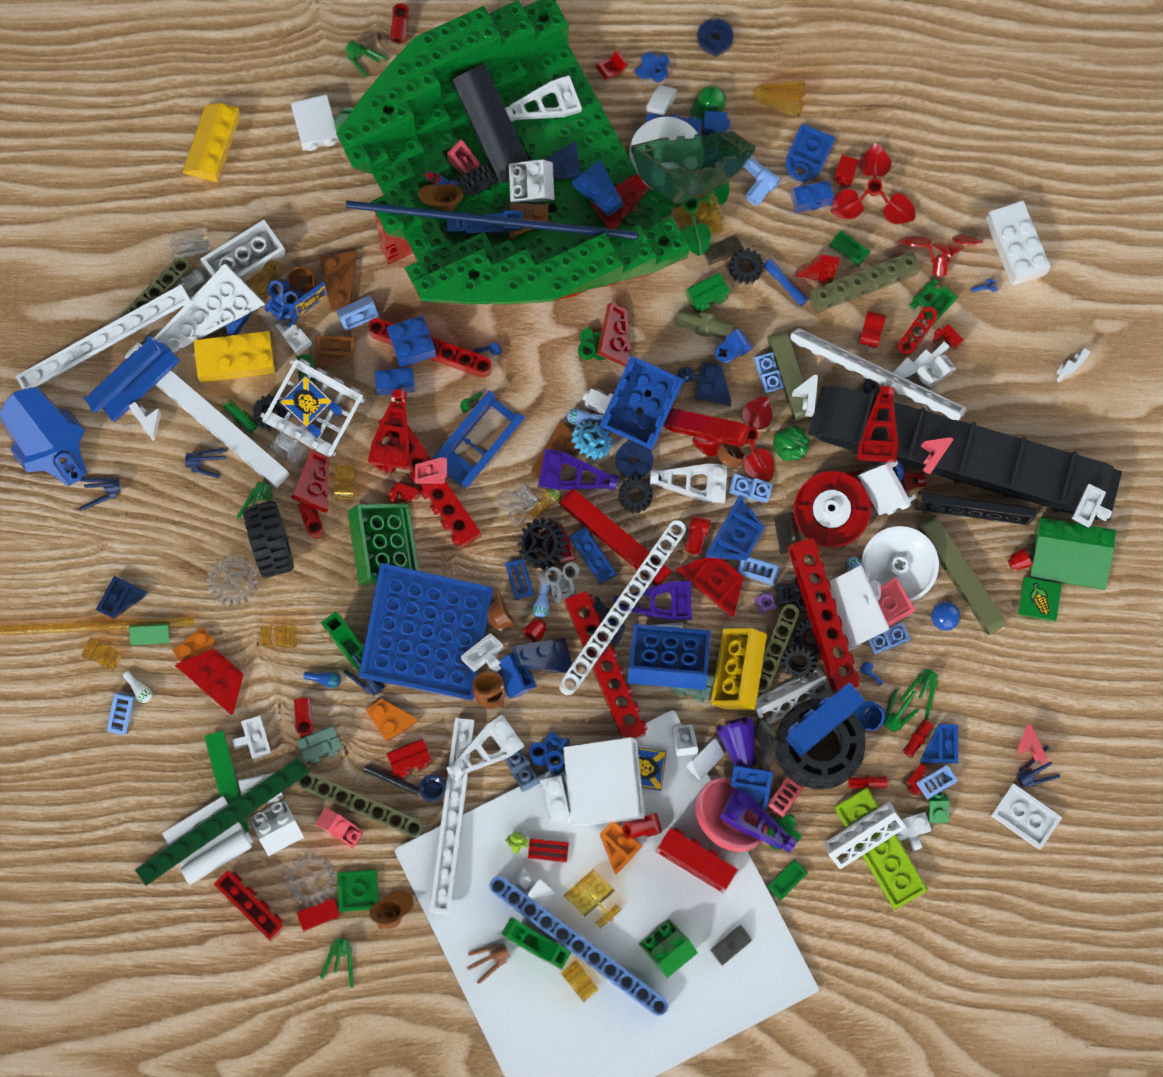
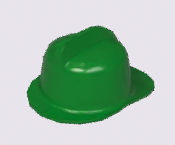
(708, 99)

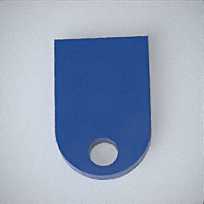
(808, 152)

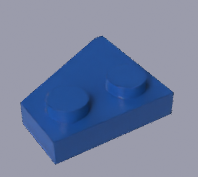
(942, 746)
(753, 782)

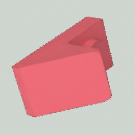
(937, 449)
(431, 471)
(1030, 741)

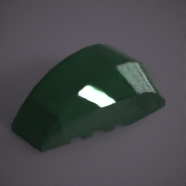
(692, 166)

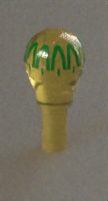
(548, 499)

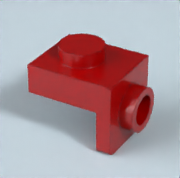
(612, 66)

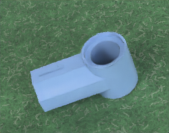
(764, 184)

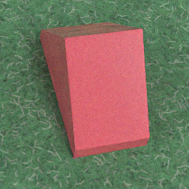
(462, 158)

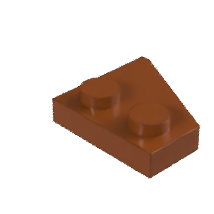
(333, 350)

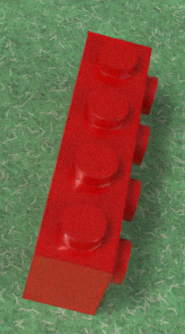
(243, 899)

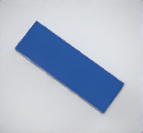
(593, 556)

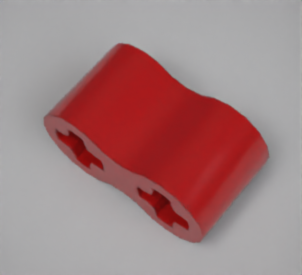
(872, 329)

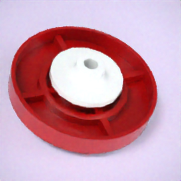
(845, 522)

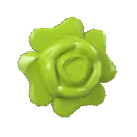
(517, 841)

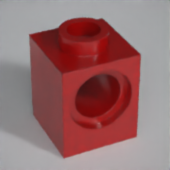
(846, 170)

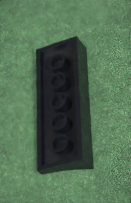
(489, 120)
(975, 509)

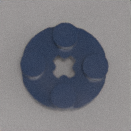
(714, 27)
(625, 466)

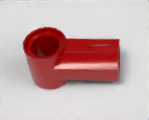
(399, 24)
(310, 518)
(698, 530)
(303, 715)
(646, 826)

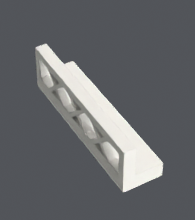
(790, 693)
(861, 833)

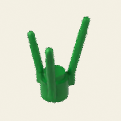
(357, 50)
(260, 493)
(927, 681)
(892, 721)
(340, 948)

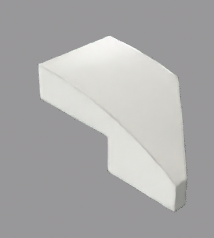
(294, 337)

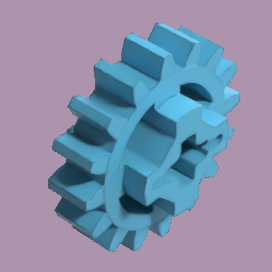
(591, 440)

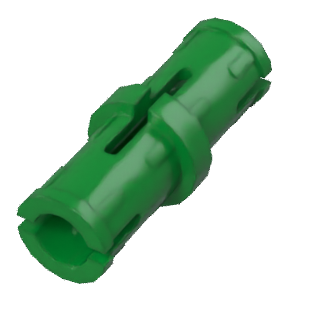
(240, 416)

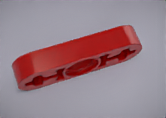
(930, 322)

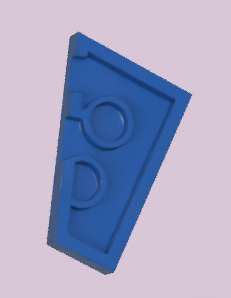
(598, 188)

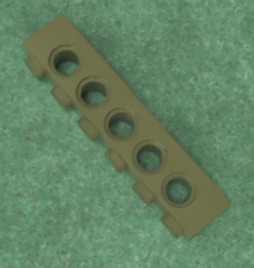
(864, 282)

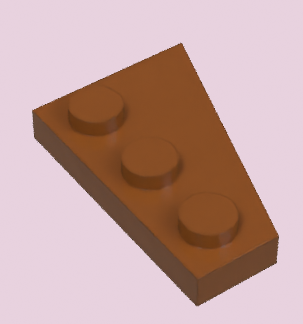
(338, 277)

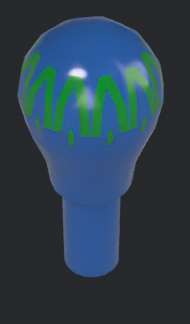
(328, 679)

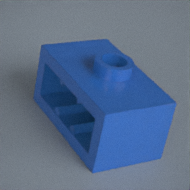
(812, 196)
(394, 380)
(515, 684)

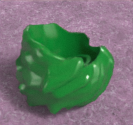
(791, 443)

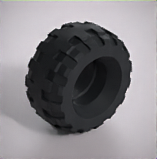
(821, 774)

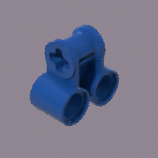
(280, 298)
(735, 345)
(552, 751)

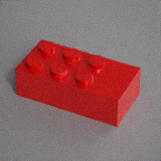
(696, 860)

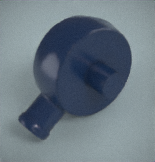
(688, 374)
(870, 387)

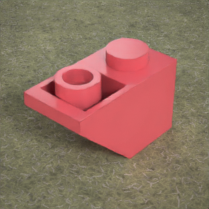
(339, 827)

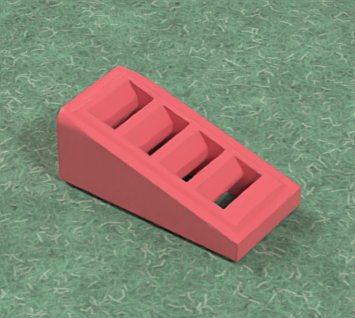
(774, 808)

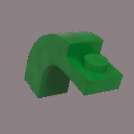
(343, 638)
(535, 943)

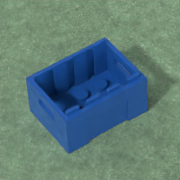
(629, 395)

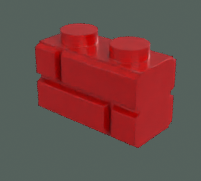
(409, 758)

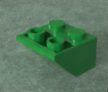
(668, 948)

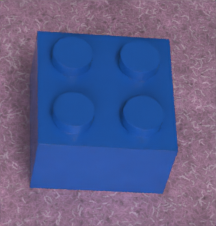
(411, 341)

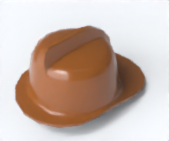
(441, 197)
(499, 614)
(391, 909)

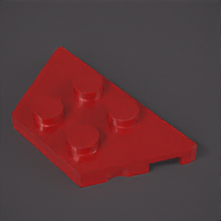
(716, 581)
(215, 677)

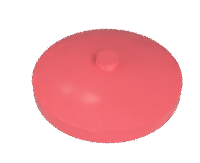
(708, 809)

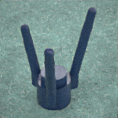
(195, 460)
(110, 486)
(372, 686)
(1027, 776)

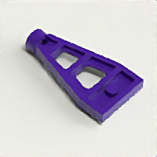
(551, 471)
(680, 599)
(733, 815)

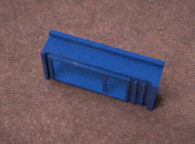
(132, 378)
(457, 467)

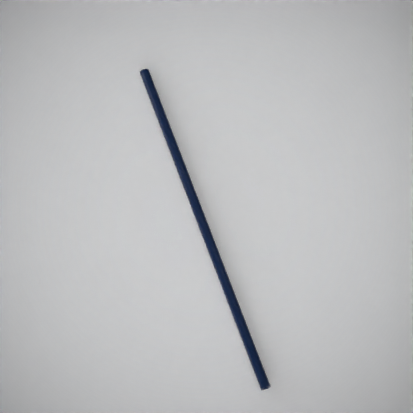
(490, 219)

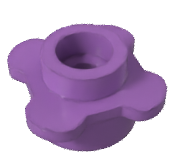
(768, 597)

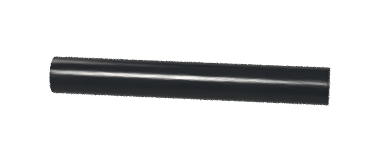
(391, 779)

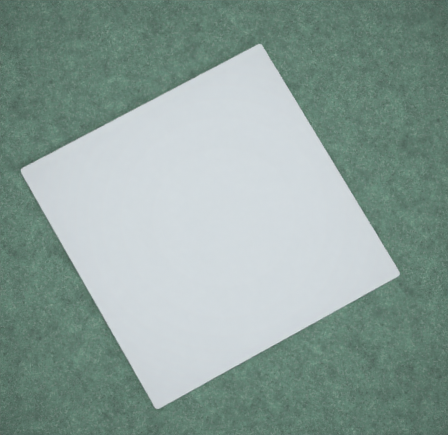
(527, 1005)

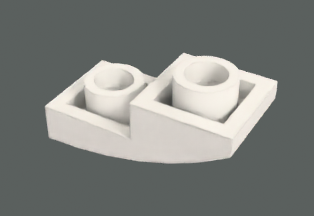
(661, 100)
(1071, 366)

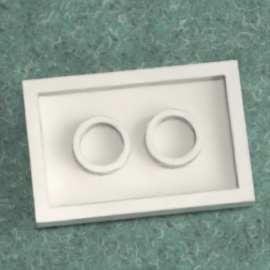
(1026, 816)

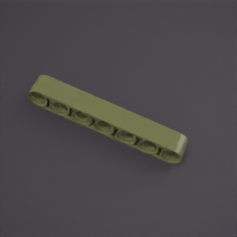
(962, 576)
(367, 811)

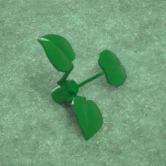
(697, 236)

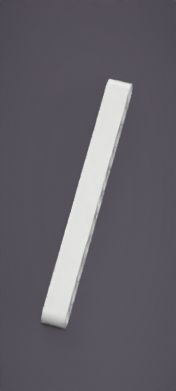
(220, 427)
(619, 615)

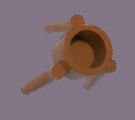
(498, 953)

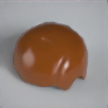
(301, 279)
(730, 455)

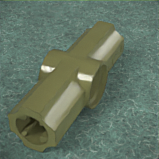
(704, 324)

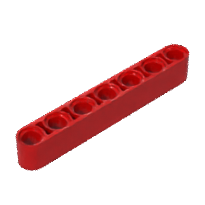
(440, 347)
(610, 533)

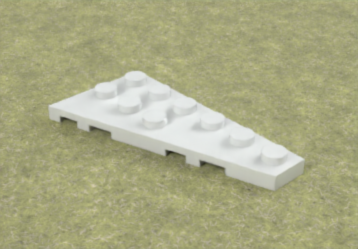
(212, 307)

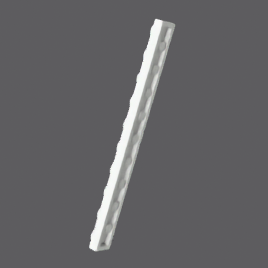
(104, 338)
(882, 376)
(451, 822)

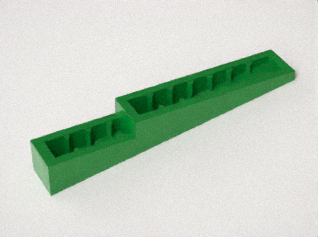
(223, 770)

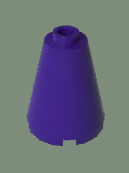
(739, 740)

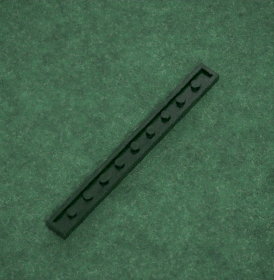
(222, 821)

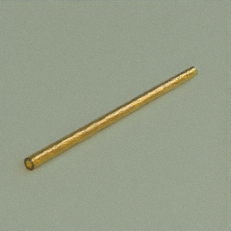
(91, 626)

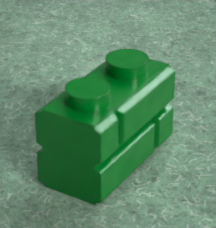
(707, 293)

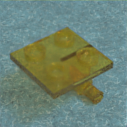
(705, 214)
(591, 893)

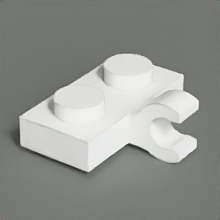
(1090, 506)
(484, 653)
(254, 738)
(915, 826)

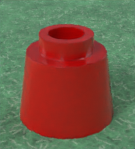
(1019, 560)
(535, 630)

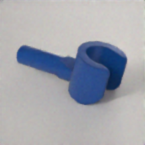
(987, 285)
(493, 347)
(866, 669)

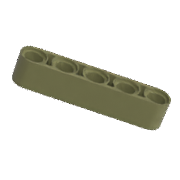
(158, 284)
(789, 371)
(781, 642)

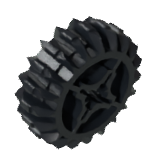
(530, 550)

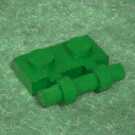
(941, 299)

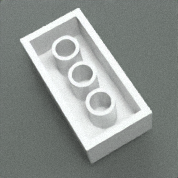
(1017, 243)
(246, 252)

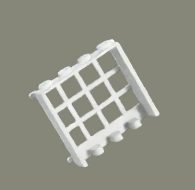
(299, 433)

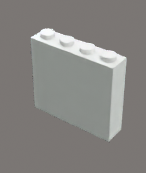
(603, 782)

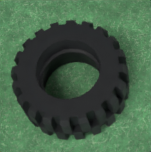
(268, 539)

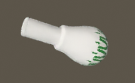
(141, 691)

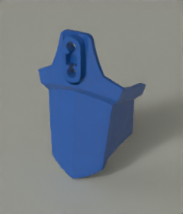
(43, 435)

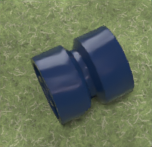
(432, 788)

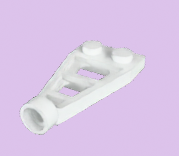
(565, 95)
(716, 481)
(504, 737)

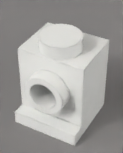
(597, 400)

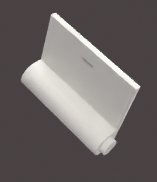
(857, 607)
(215, 853)

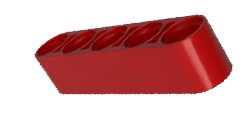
(707, 427)

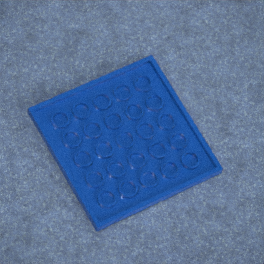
(422, 629)

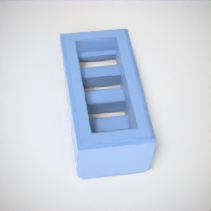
(764, 579)
(118, 695)
(948, 776)

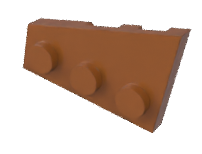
(559, 441)

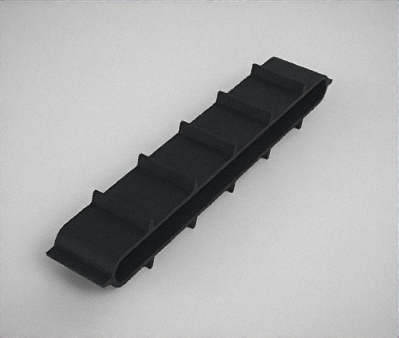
(975, 455)

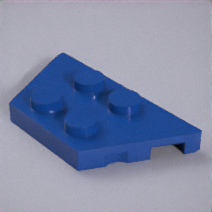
(737, 534)

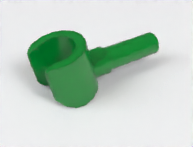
(465, 403)

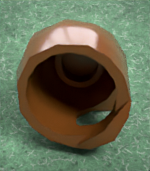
(489, 689)

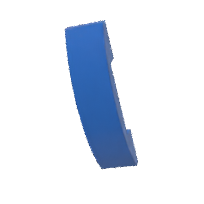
(476, 228)

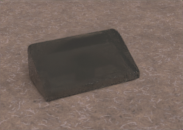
(722, 250)
(786, 531)
(731, 945)

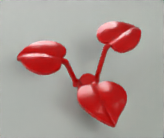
(875, 163)
(941, 262)
(759, 463)

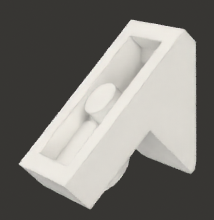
(808, 392)
(150, 422)
(685, 740)
(533, 888)

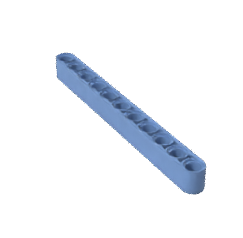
(588, 947)

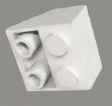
(531, 181)
(276, 827)

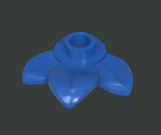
(652, 65)

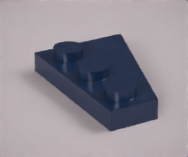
(544, 655)

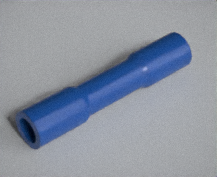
(793, 291)

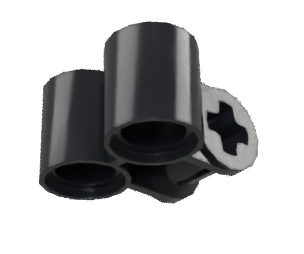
(791, 595)

